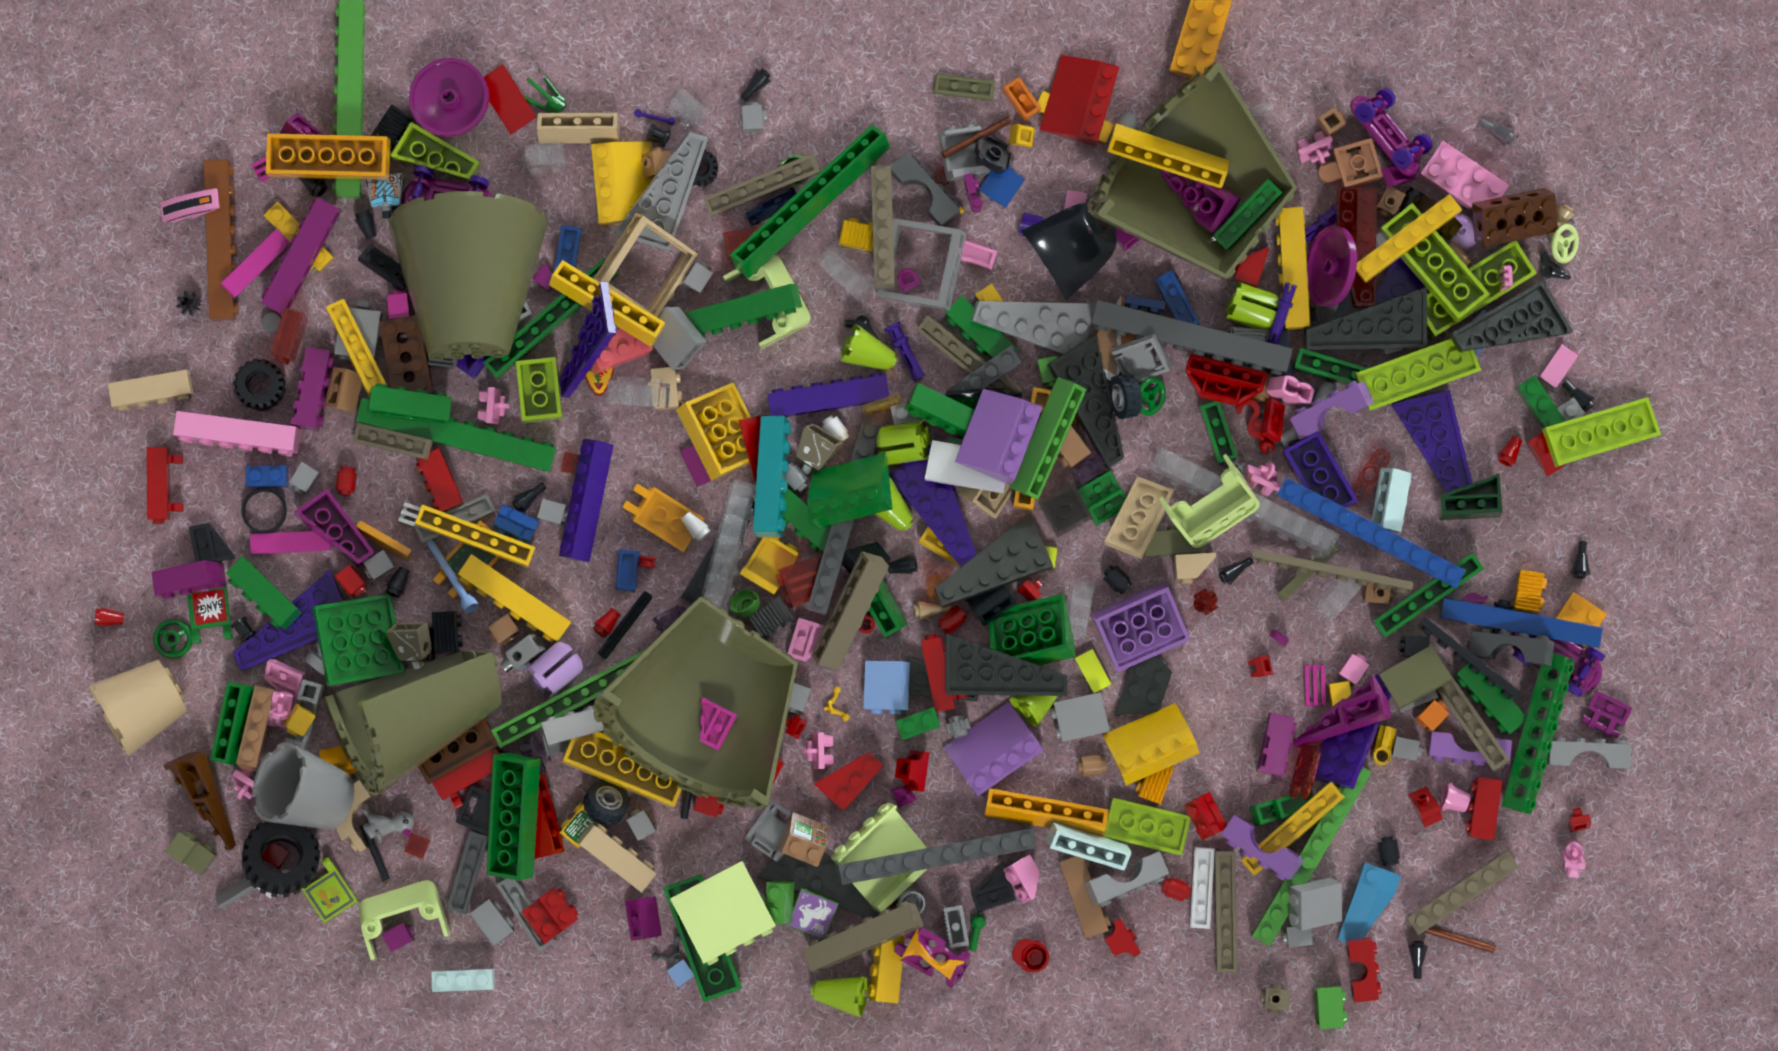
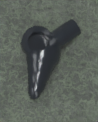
(1551, 269)
(862, 321)

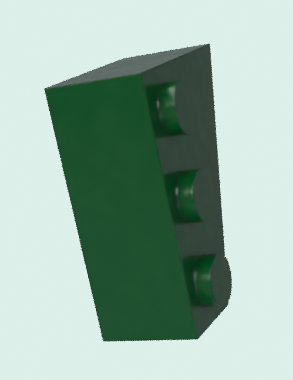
(1473, 501)

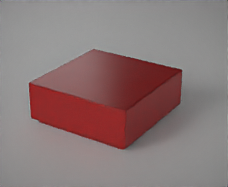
(275, 855)

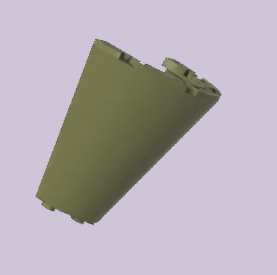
(468, 268)

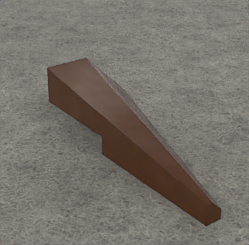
(197, 779)

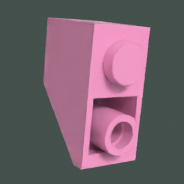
(1024, 878)

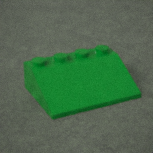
(849, 491)
(1034, 631)

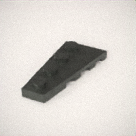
(919, 680)

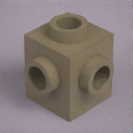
(1282, 1002)

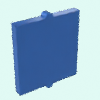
(1002, 186)

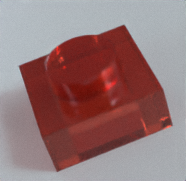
(570, 463)
(417, 846)

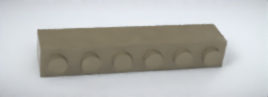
(882, 227)
(850, 610)
(1461, 892)
(863, 937)

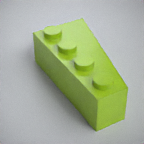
(427, 150)

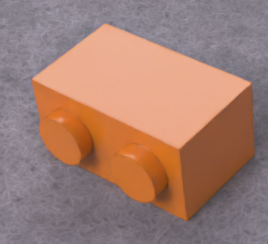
(1432, 715)

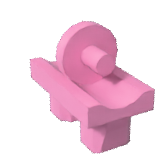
(1317, 150)
(495, 405)
(1263, 475)
(280, 708)
(815, 750)
(243, 782)
(1573, 859)

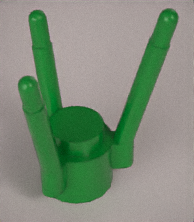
(555, 104)

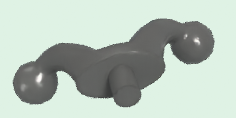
(674, 956)

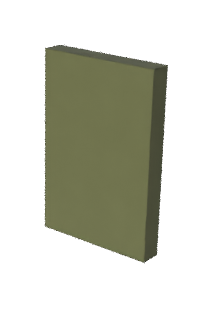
(1415, 677)

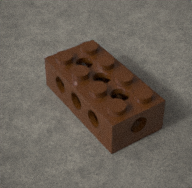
(1514, 217)
(394, 352)
(467, 752)

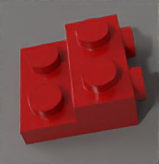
(550, 915)

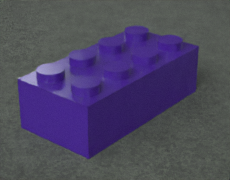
(1318, 470)

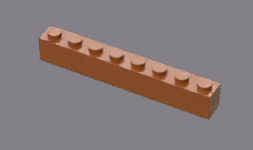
(220, 240)

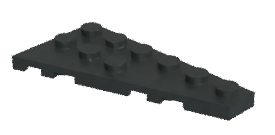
(1520, 319)
(1095, 412)
(1006, 560)
(984, 671)
(819, 880)

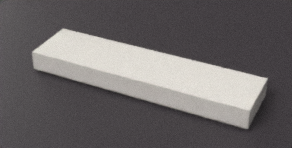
(1202, 887)

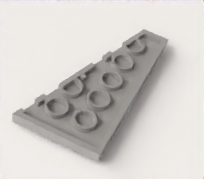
(668, 192)
(1040, 323)

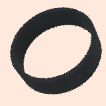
(244, 505)

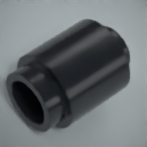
(1117, 579)
(1388, 851)

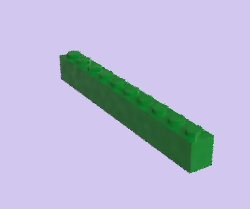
(810, 201)
(468, 438)

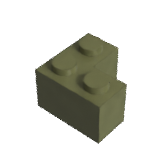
(191, 852)

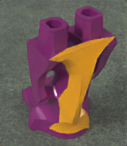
(919, 949)

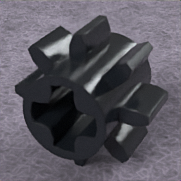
(193, 306)

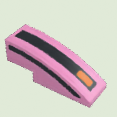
(189, 205)

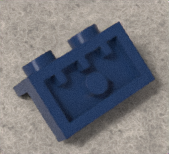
(1144, 304)

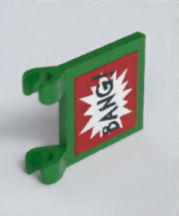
(209, 610)

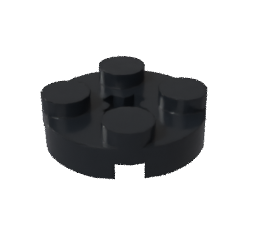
(1000, 161)

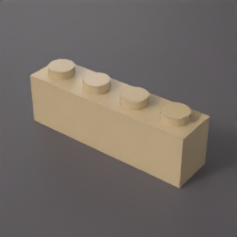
(577, 128)
(150, 389)
(616, 857)

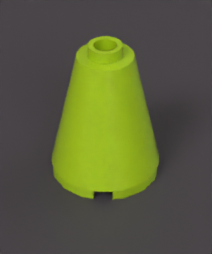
(866, 350)
(900, 515)
(1032, 707)
(842, 994)

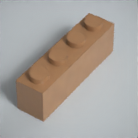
(255, 729)
(1090, 916)

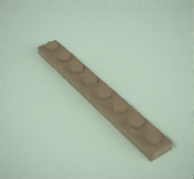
(1341, 573)

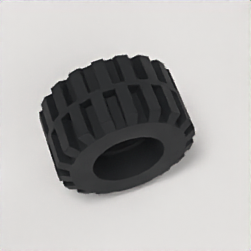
(242, 384)

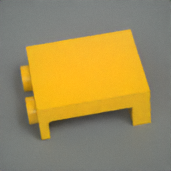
(766, 560)

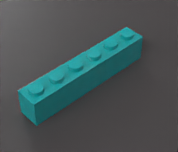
(771, 476)

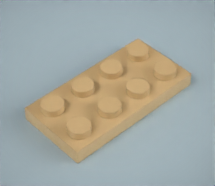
(1138, 517)

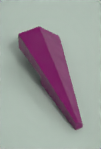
(1360, 709)

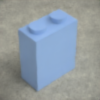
(886, 686)

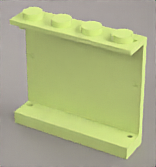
(881, 836)
(723, 913)

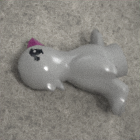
(381, 825)

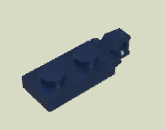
(769, 207)

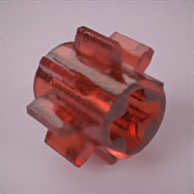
(1205, 601)

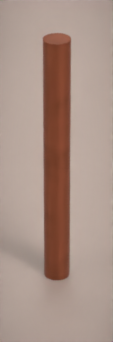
(976, 137)
(1461, 939)

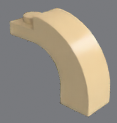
(347, 827)

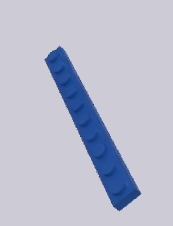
(1370, 532)

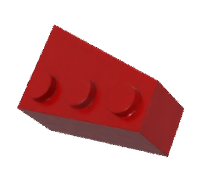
(849, 780)

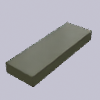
(964, 87)

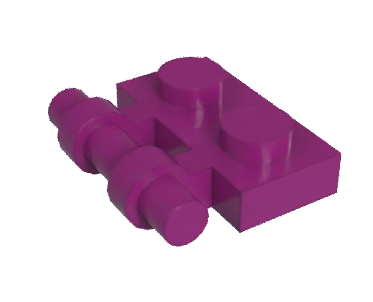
(972, 187)
(1609, 708)

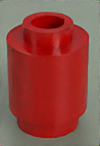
(346, 480)
(952, 620)
(1176, 889)

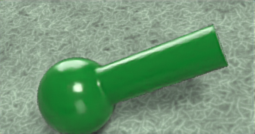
(977, 922)

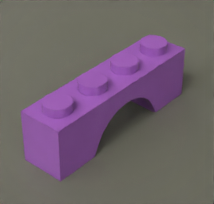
(1312, 420)
(1443, 746)
(1242, 834)

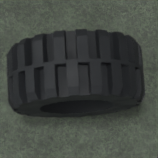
(280, 882)

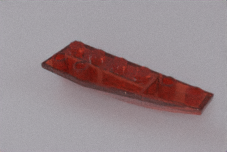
(1359, 216)

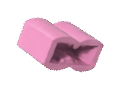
(1290, 390)

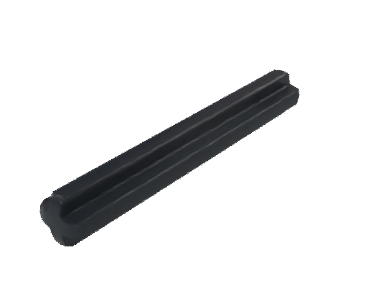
(625, 624)

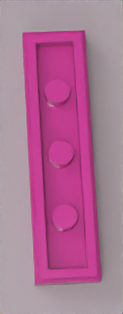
(255, 263)
(287, 543)

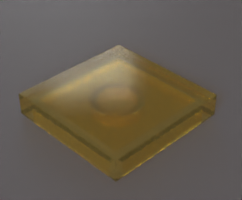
(880, 405)

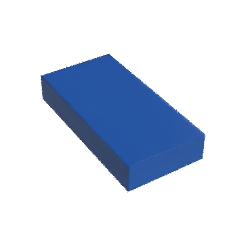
(627, 570)

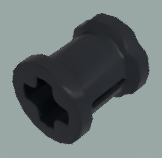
(658, 135)
(243, 629)

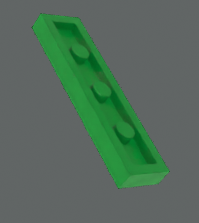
(1248, 214)

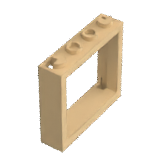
(623, 246)

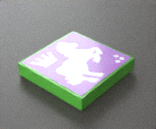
(813, 913)

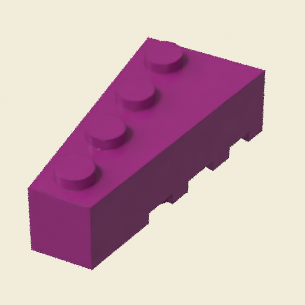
(312, 389)
(334, 526)

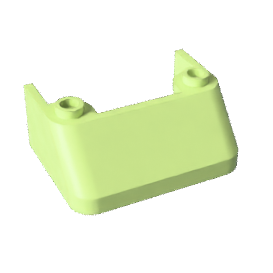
(777, 276)
(1215, 511)
(420, 895)

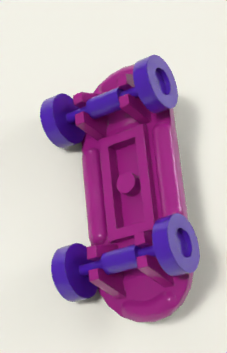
(1387, 132)
(427, 186)
(1586, 670)

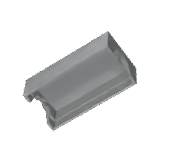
(558, 731)

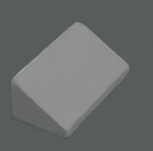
(234, 893)

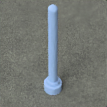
(467, 602)

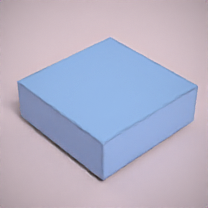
(680, 973)

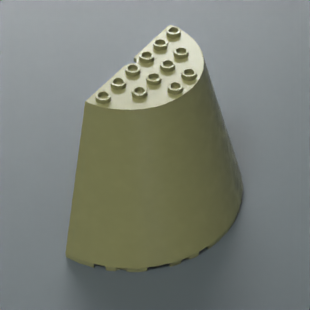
(1212, 120)
(658, 706)
(410, 716)

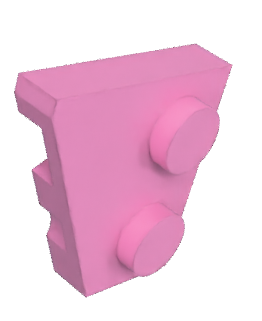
(805, 639)
(284, 677)

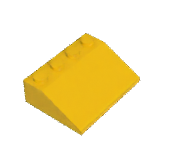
(618, 178)
(715, 429)
(1151, 744)

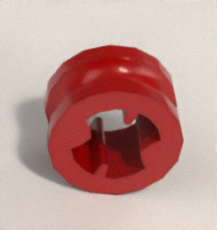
(647, 562)
(872, 624)

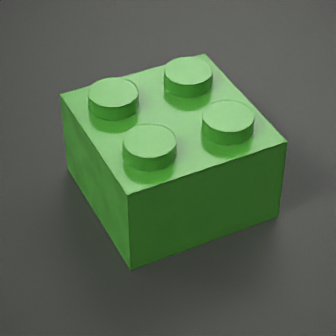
(1329, 1007)

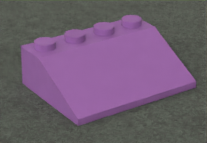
(998, 435)
(1140, 626)
(993, 748)

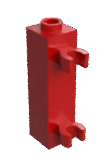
(159, 484)
(935, 662)
(465, 776)

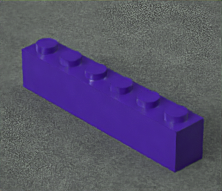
(828, 396)
(586, 500)

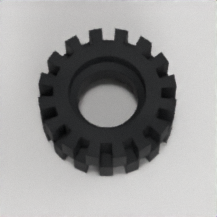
(711, 173)

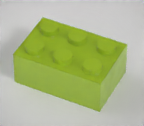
(539, 390)

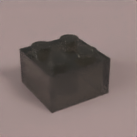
(1065, 511)

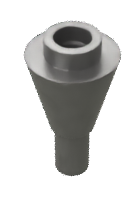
(1502, 134)

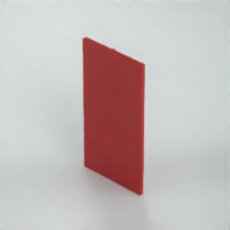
(508, 100)
(751, 434)

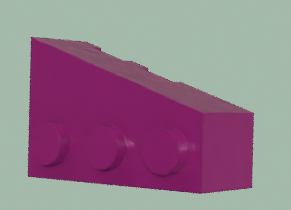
(188, 578)
(1276, 745)

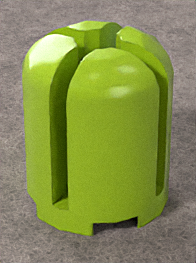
(1252, 307)
(904, 442)

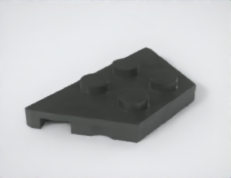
(1144, 687)

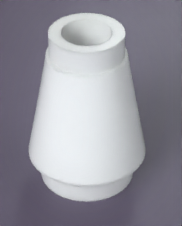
(695, 526)

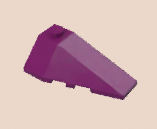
(1207, 203)

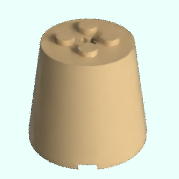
(139, 704)

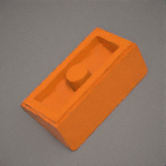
(1021, 99)

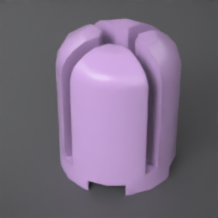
(561, 676)

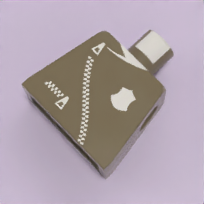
(817, 448)
(410, 642)

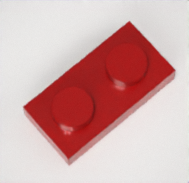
(1273, 419)

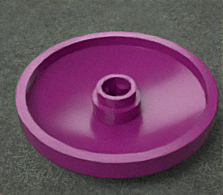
(449, 97)
(1331, 266)

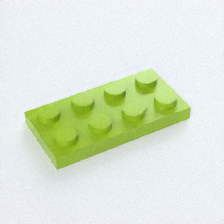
(1147, 826)

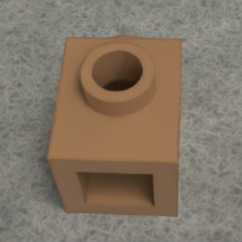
(1331, 122)
(654, 161)
(1390, 202)
(1377, 596)
(503, 630)

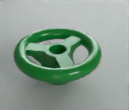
(1149, 395)
(173, 654)

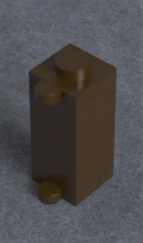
(1449, 229)

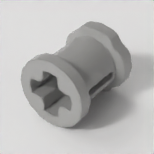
(1289, 437)

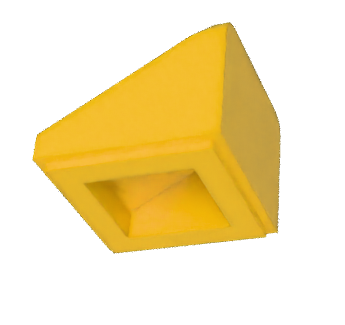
(1021, 135)

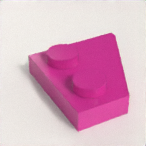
(715, 724)

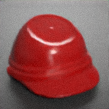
(1031, 955)

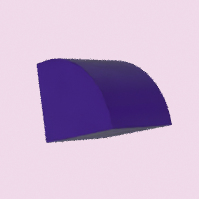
(1029, 220)

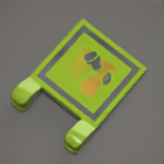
(329, 893)

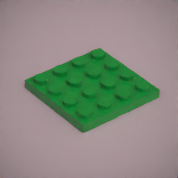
(356, 640)

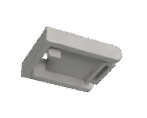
(1139, 360)
(768, 831)

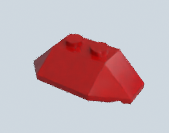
(1224, 380)

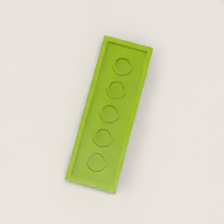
(1417, 372)
(1601, 432)

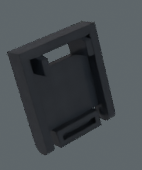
(481, 815)

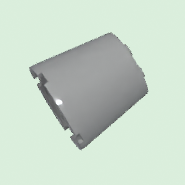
(301, 789)

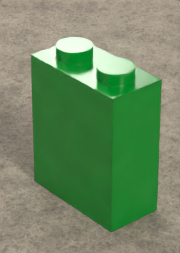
(918, 724)

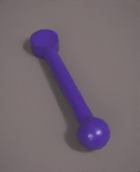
(638, 113)

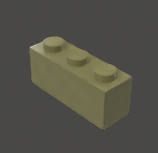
(1170, 543)

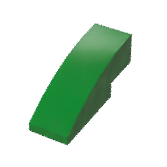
(1277, 808)

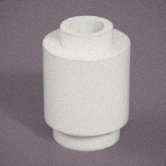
(835, 427)

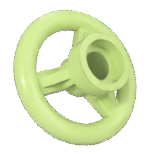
(1562, 243)

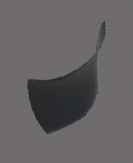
(1069, 249)

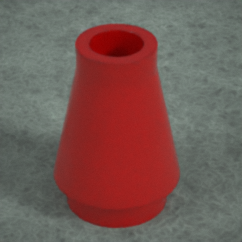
(1510, 452)
(108, 617)
(605, 624)

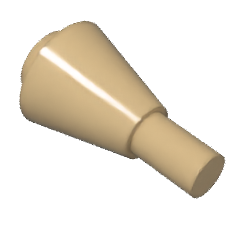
(1564, 214)
(924, 609)

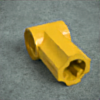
(1384, 743)

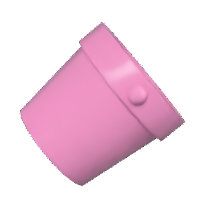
(1454, 798)

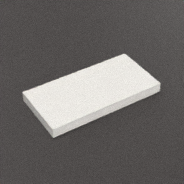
(945, 470)

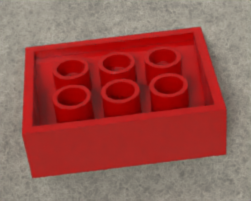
(1079, 99)

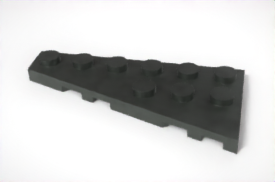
(1389, 324)

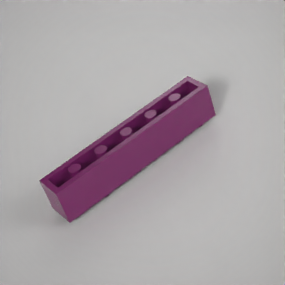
(301, 255)

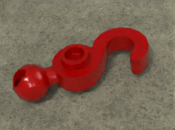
(1255, 426)

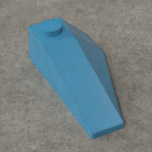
(1369, 898)

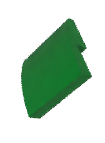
(1102, 497)

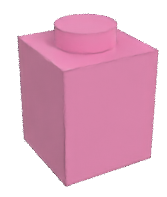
(1354, 668)

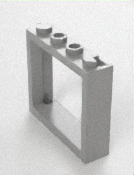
(951, 267)

